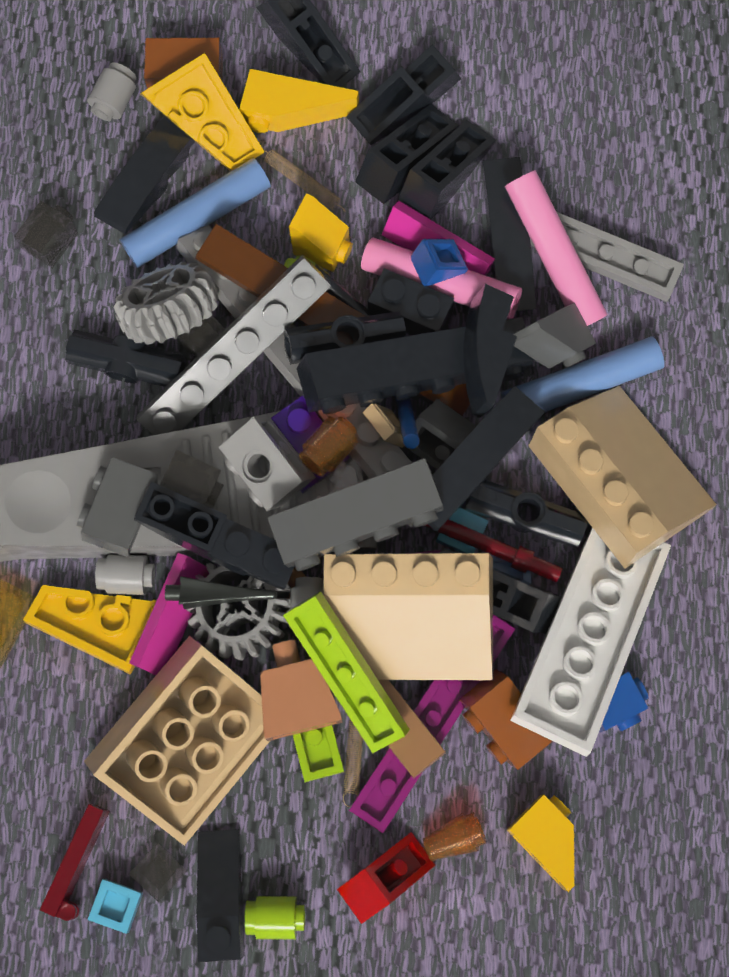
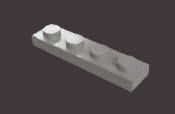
(622, 259)

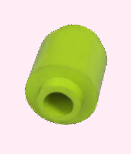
(274, 917)

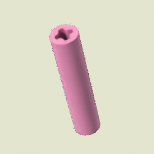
(555, 246)
(462, 288)

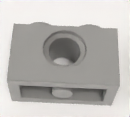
(286, 472)

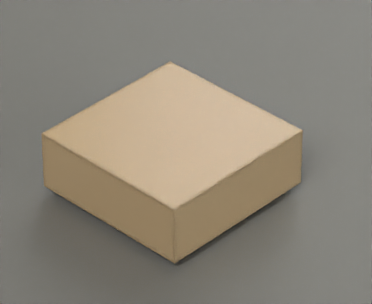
(385, 423)

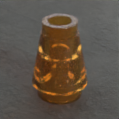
(455, 837)

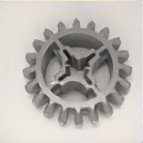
(166, 303)
(231, 619)

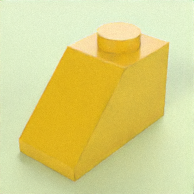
(319, 234)
(548, 838)

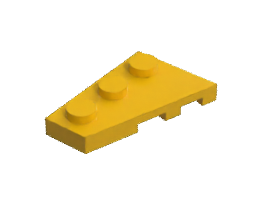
(206, 112)
(92, 622)

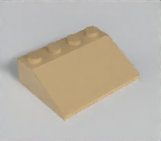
(620, 474)
(416, 612)
(182, 741)

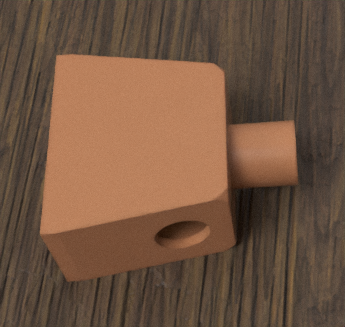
(295, 695)

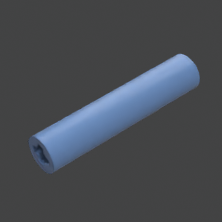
(195, 212)
(594, 375)

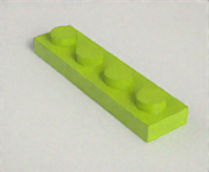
(346, 672)

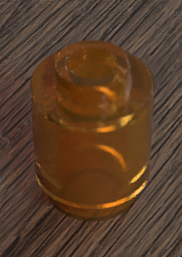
(328, 445)

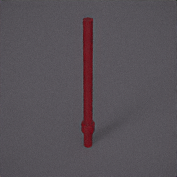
(521, 558)

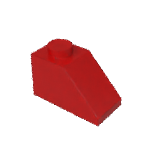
(386, 878)

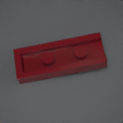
(57, 900)

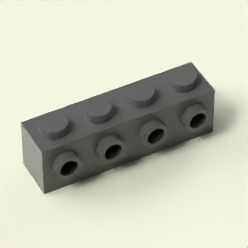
(355, 514)

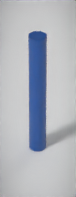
(407, 423)

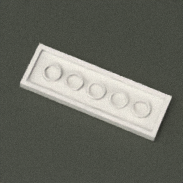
(587, 645)

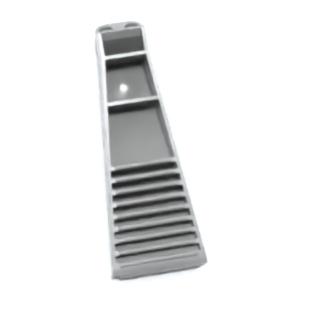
(47, 493)

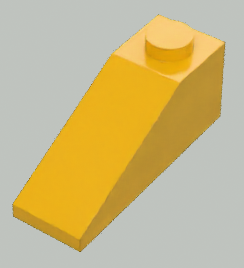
(288, 102)

